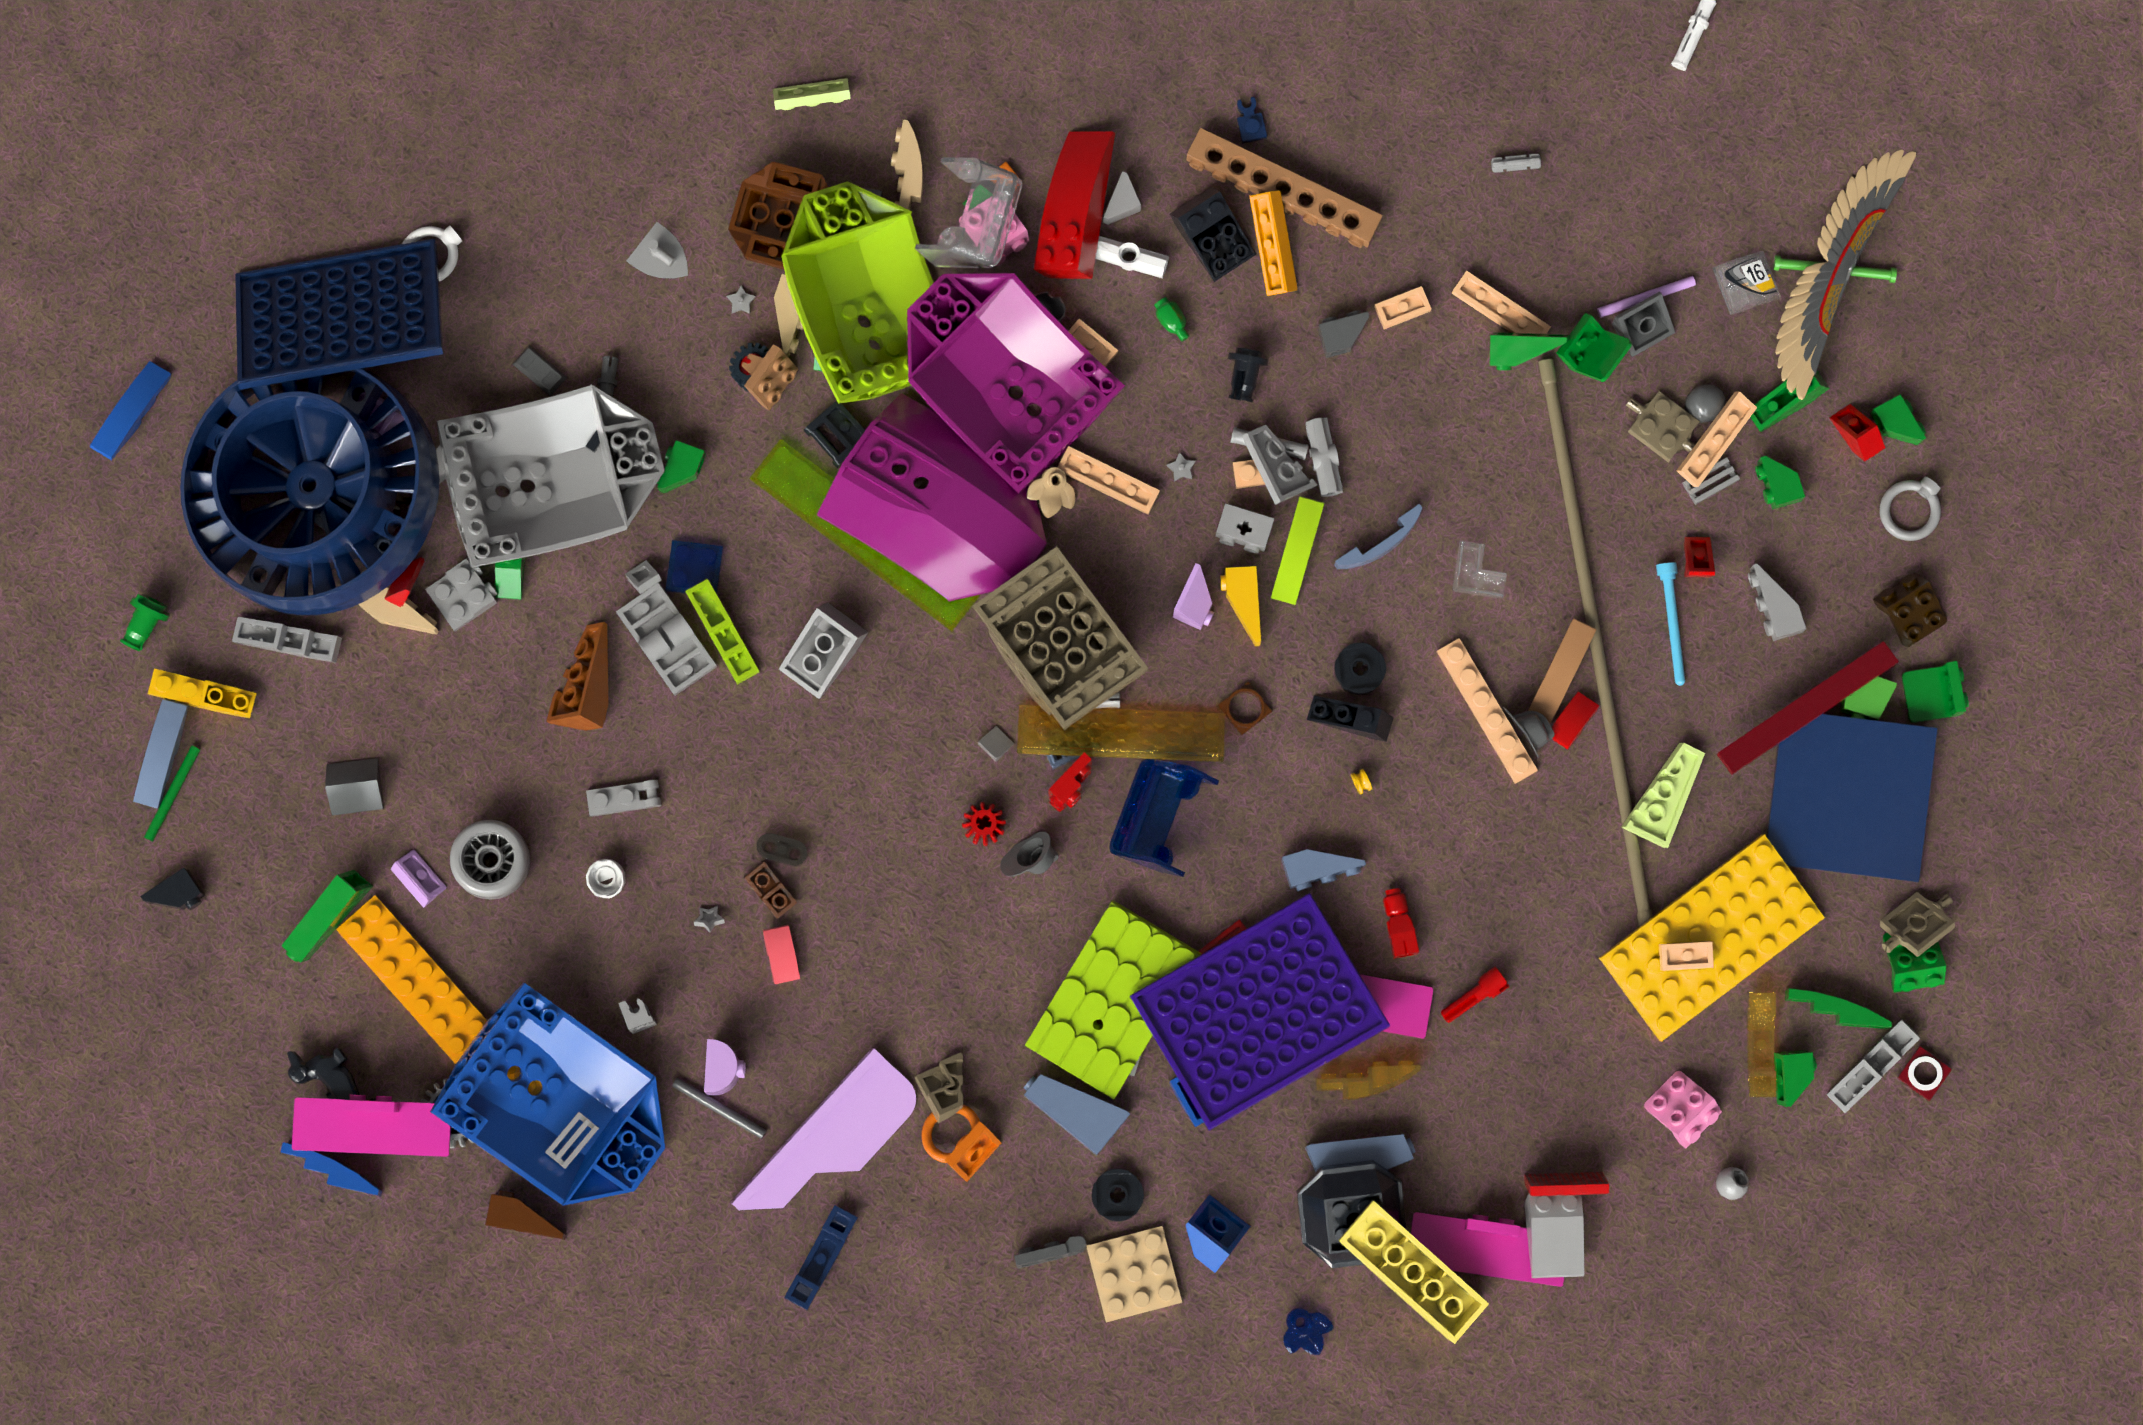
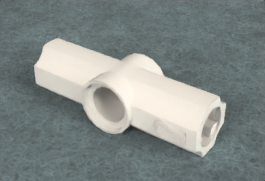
(1145, 260)

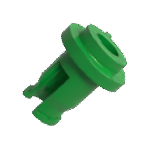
(144, 618)

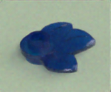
(1308, 1334)

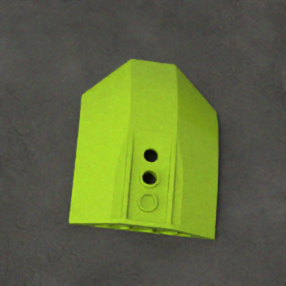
(852, 260)

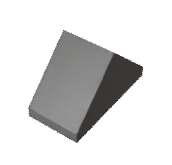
(1123, 201)

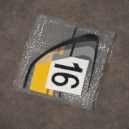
(1746, 282)

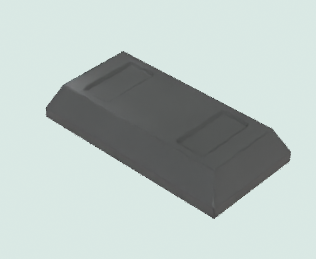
(539, 370)

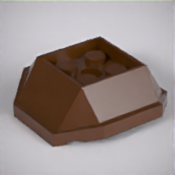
(762, 202)

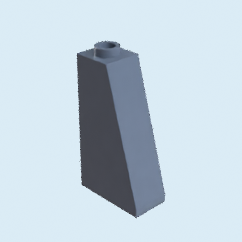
(1080, 1114)
(1385, 1150)

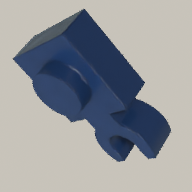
(1250, 125)

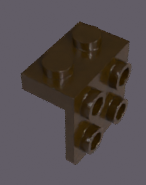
(1912, 608)

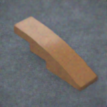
(1562, 669)

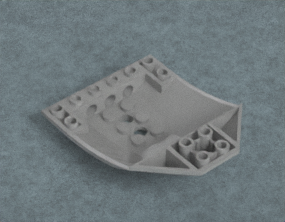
(576, 491)

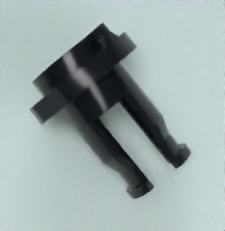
(1245, 373)

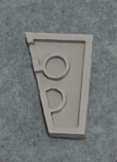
(1277, 469)

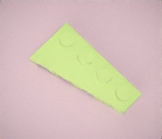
(1664, 800)

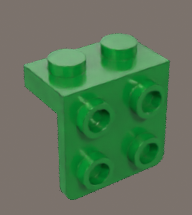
(1593, 349)
(1935, 692)
(1916, 972)

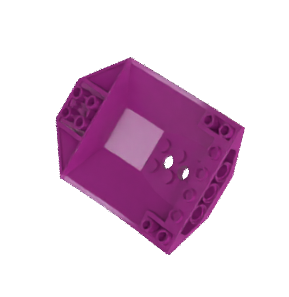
(980, 338)
(954, 535)

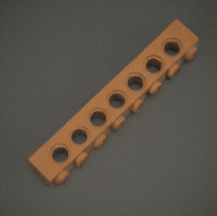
(1208, 143)

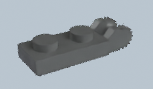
(1051, 1252)

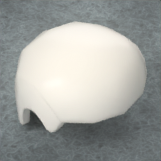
(603, 870)

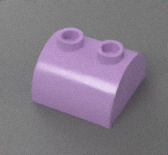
(721, 1068)

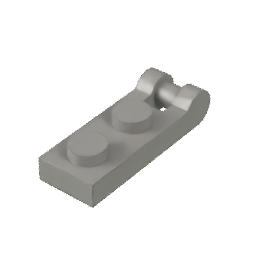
(622, 798)

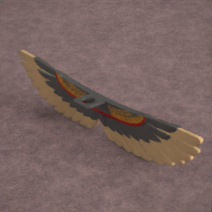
(1820, 290)

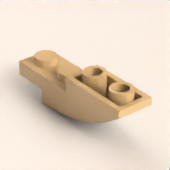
(908, 163)

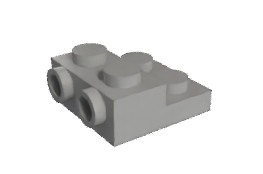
(462, 594)

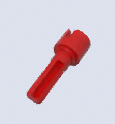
(1490, 985)

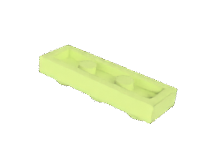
(811, 94)

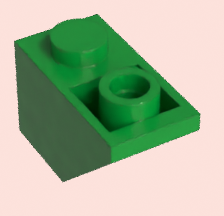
(1897, 422)
(682, 466)
(1781, 483)

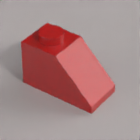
(1858, 432)

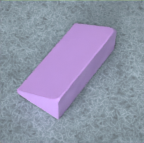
(418, 878)

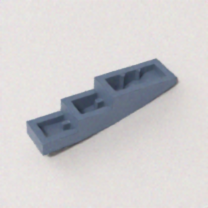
(160, 753)

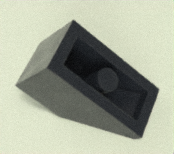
(176, 892)

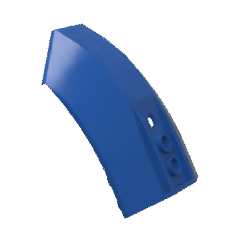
(576, 1076)

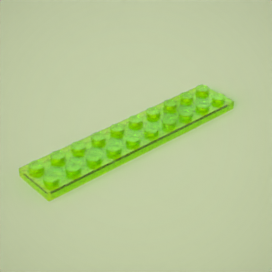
(802, 490)

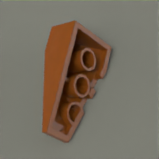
(585, 695)

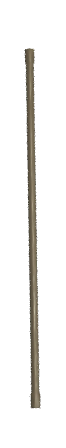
(1549, 381)

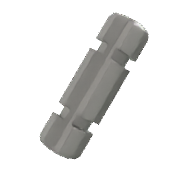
(1516, 163)

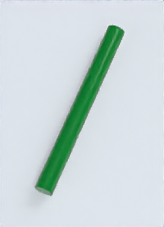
(172, 793)

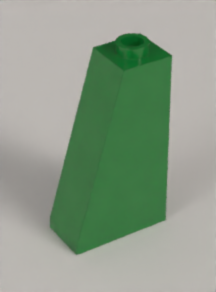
(326, 915)

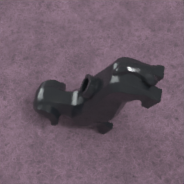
(328, 1070)

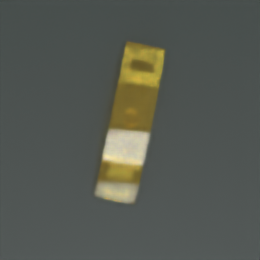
(1761, 1044)

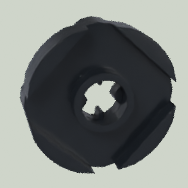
(1348, 660)
(1106, 1184)

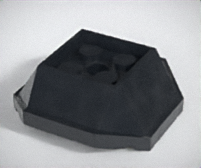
(1336, 1193)

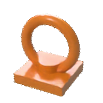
(970, 1150)

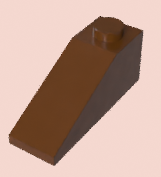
(515, 1215)

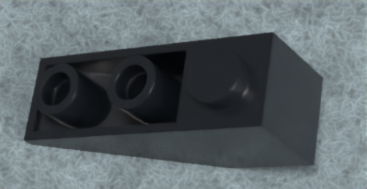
(1351, 717)

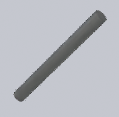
(719, 1108)

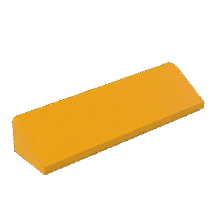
(1273, 242)

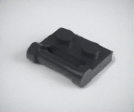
(843, 427)

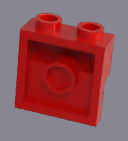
(1067, 788)

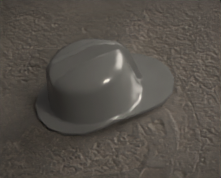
(1535, 728)
(1030, 855)

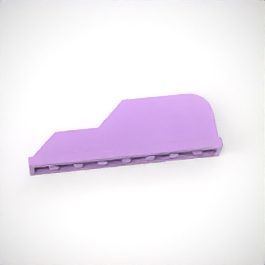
(837, 1135)

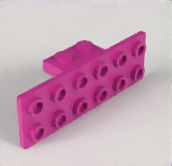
(1403, 1005)
(369, 1127)
(1479, 1246)

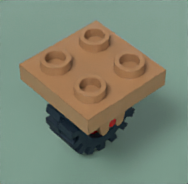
(763, 372)

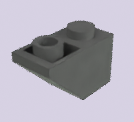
(1341, 334)

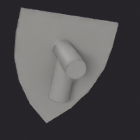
(660, 254)

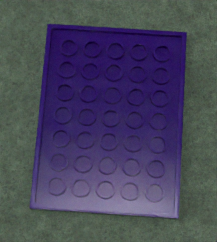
(1259, 1011)

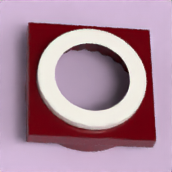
(1908, 1078)

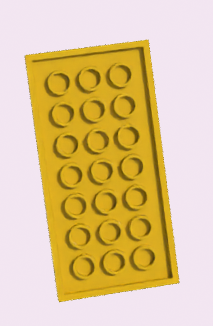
(1743, 907)

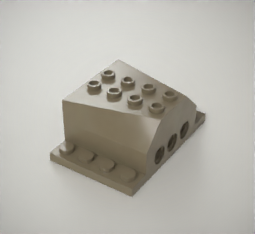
(1059, 639)

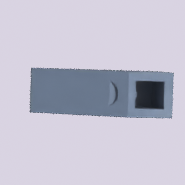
(1311, 866)

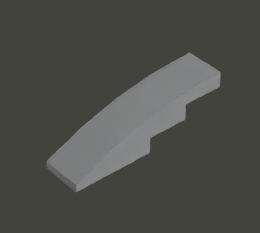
(286, 639)
(1873, 1066)

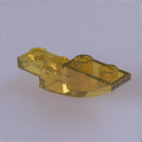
(1378, 1080)

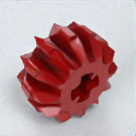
(986, 832)

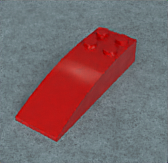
(1075, 207)

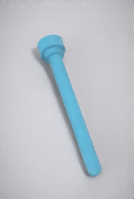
(1667, 574)

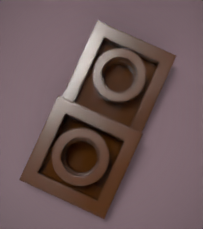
(770, 889)

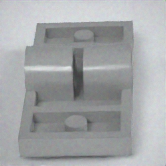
(666, 639)

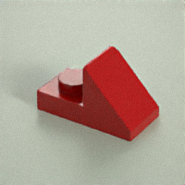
(1698, 557)

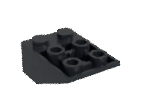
(1213, 233)

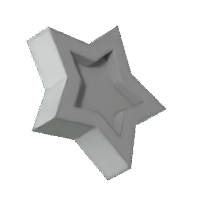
(741, 301)
(1181, 467)
(709, 918)

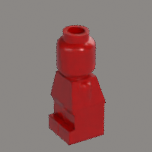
(1399, 925)

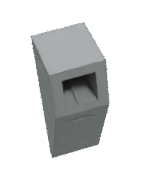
(1780, 610)

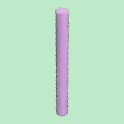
(1634, 300)

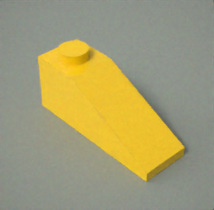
(1242, 595)

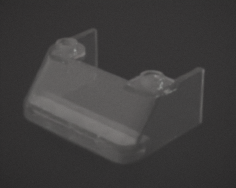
(985, 218)

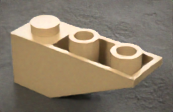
(787, 317)
(398, 616)

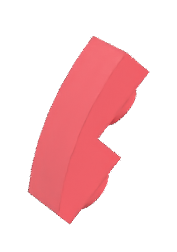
(781, 954)

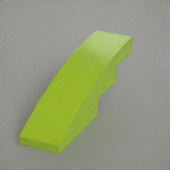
(1297, 550)
(722, 631)

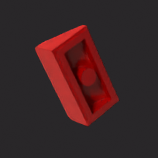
(403, 584)

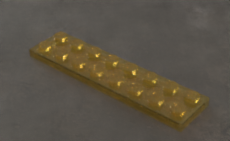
(1124, 734)

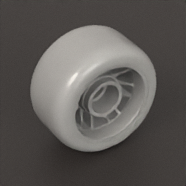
(477, 843)

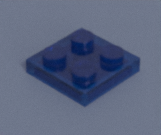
(693, 564)

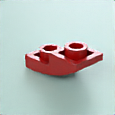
(1573, 720)

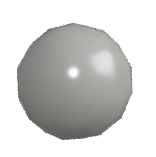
(1732, 1183)

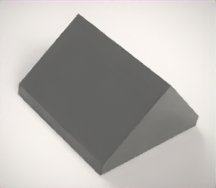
(1644, 324)
(354, 786)

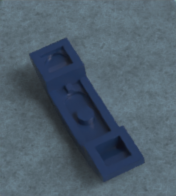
(821, 1258)

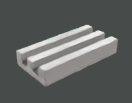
(1729, 470)
(586, 1122)

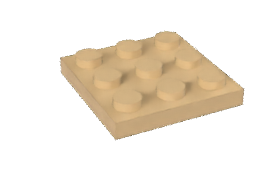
(1134, 1274)

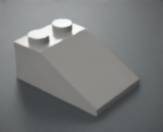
(823, 649)
(1555, 1235)

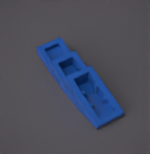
(130, 410)
(338, 1173)

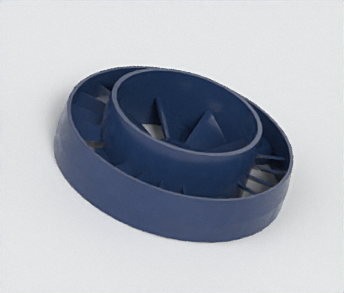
(348, 465)

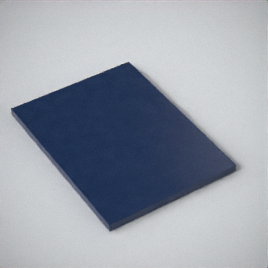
(338, 314)

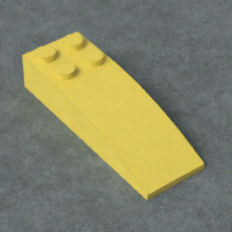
(1413, 1272)

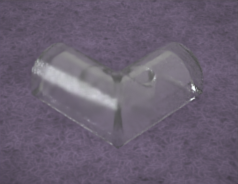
(1470, 576)

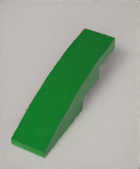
(1846, 1012)

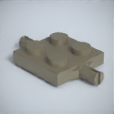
(1662, 426)
(1917, 924)

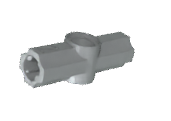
(1324, 457)

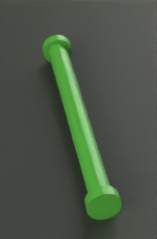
(1858, 271)

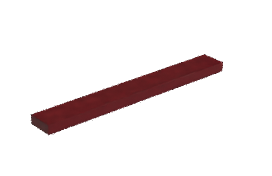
(1807, 708)

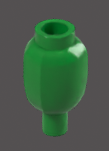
(1171, 318)

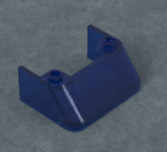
(1151, 811)

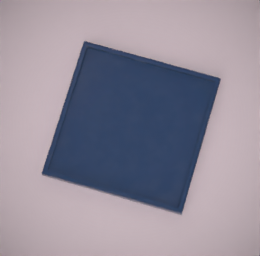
(1853, 797)

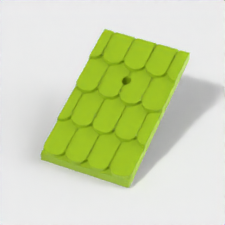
(1115, 963)

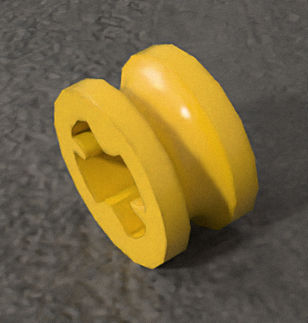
(1361, 781)

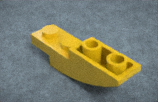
(202, 693)

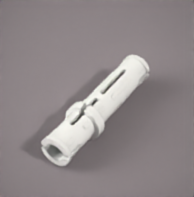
(1698, 23)

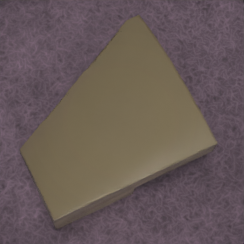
(943, 1087)

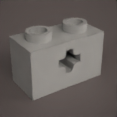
(1258, 527)

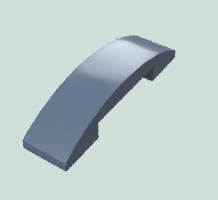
(1355, 558)

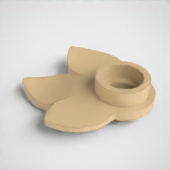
(1052, 496)

